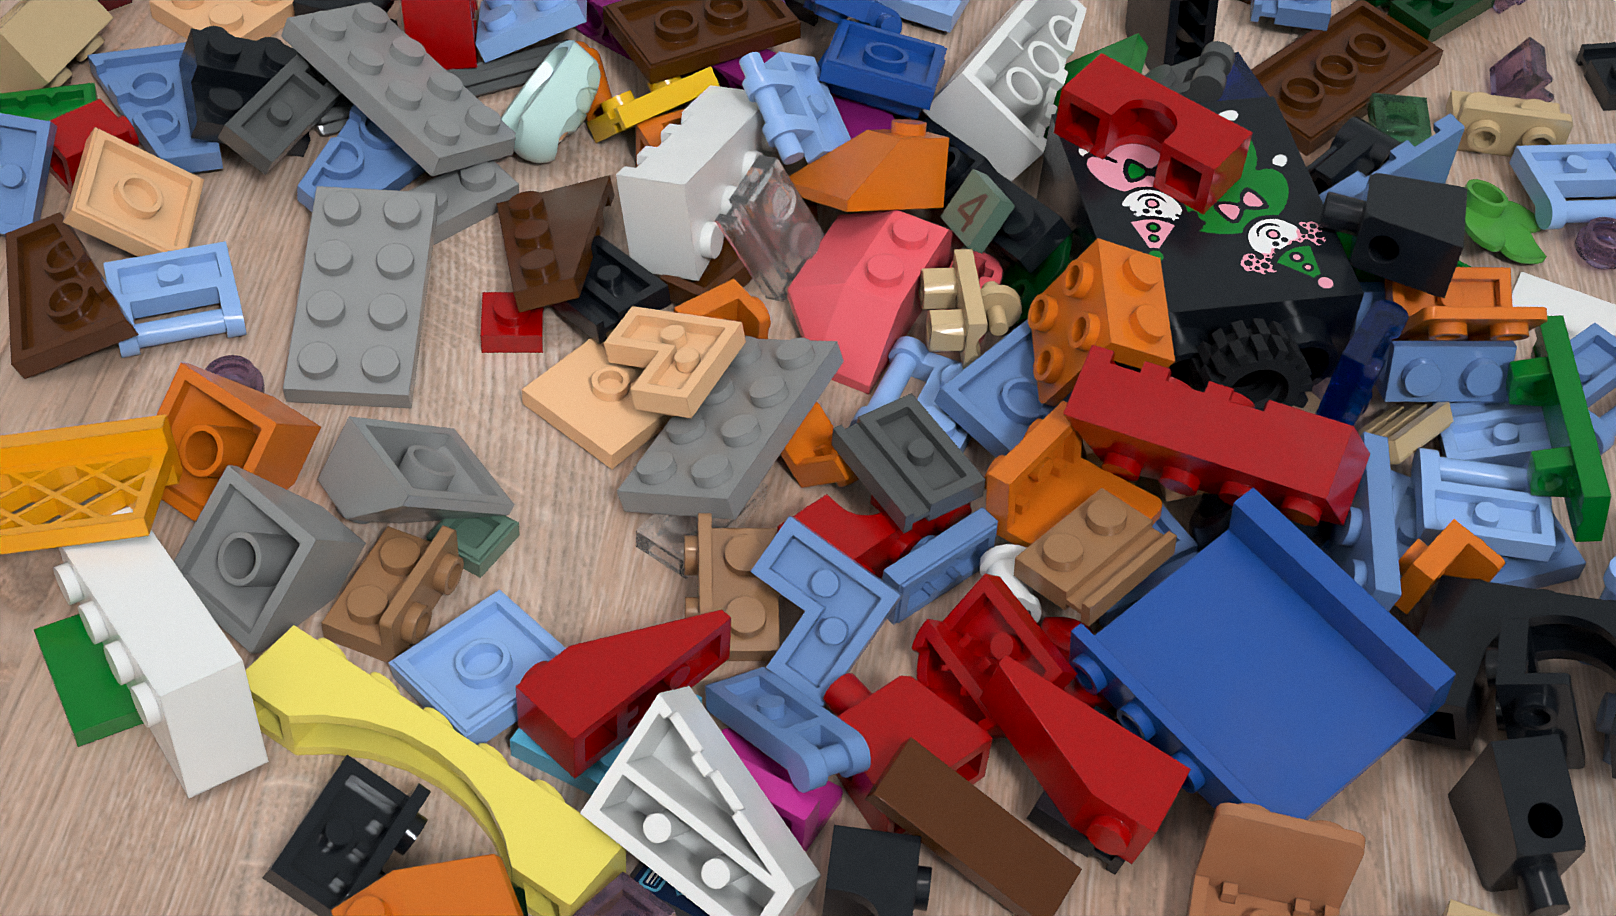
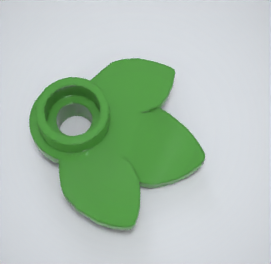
(1501, 223)

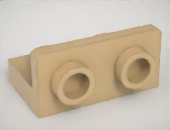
(1502, 123)

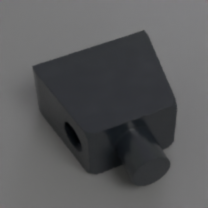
(1172, 28)
(1402, 230)
(1521, 820)

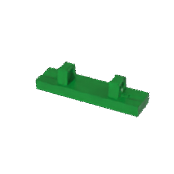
(1574, 462)

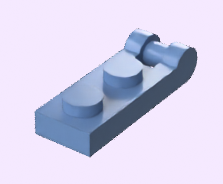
(788, 727)

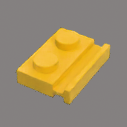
(625, 111)

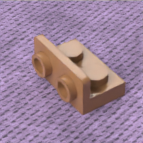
(724, 581)
(394, 593)

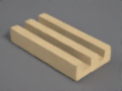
(1410, 428)

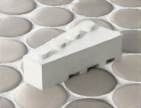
(1009, 84)
(688, 182)
(168, 654)

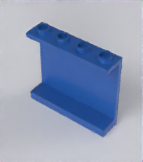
(1263, 669)

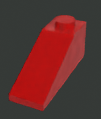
(603, 687)
(1089, 766)

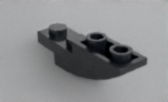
(1030, 229)

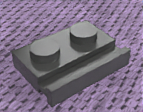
(908, 462)

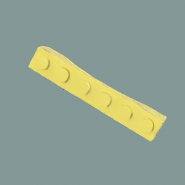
(326, 705)

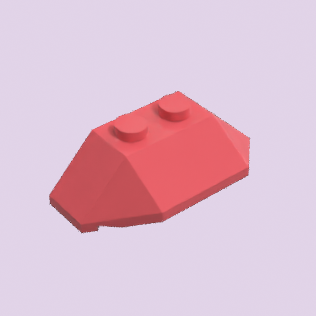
(867, 287)

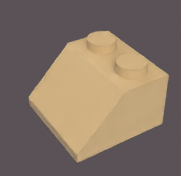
(44, 37)

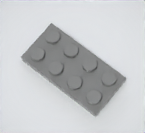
(400, 87)
(362, 298)
(736, 432)

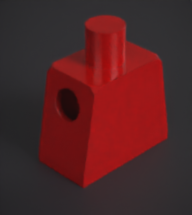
(891, 717)

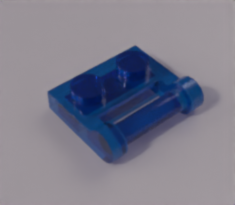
(1362, 363)

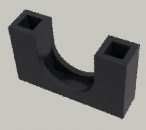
(1467, 621)

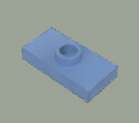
(940, 563)

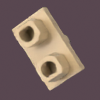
(973, 309)

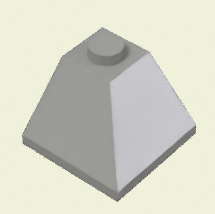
(408, 475)
(264, 558)

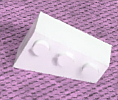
(700, 816)

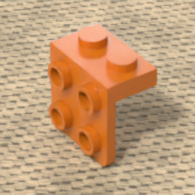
(1103, 300)
(1474, 309)
(1049, 479)

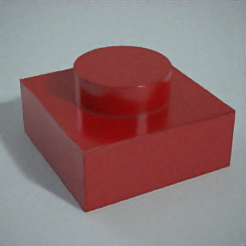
(507, 329)

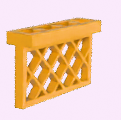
(67, 465)

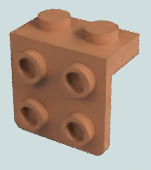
(1272, 865)

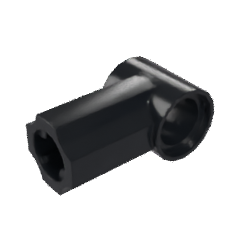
(1354, 149)

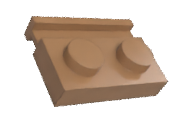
(1094, 556)

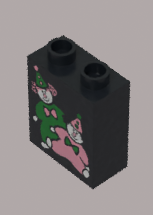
(1240, 260)

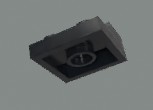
(224, 74)

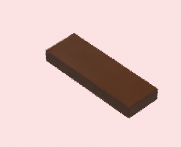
(972, 832)

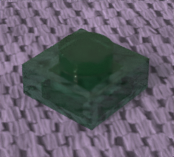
(1400, 117)

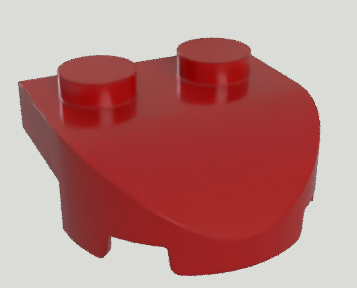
(968, 645)

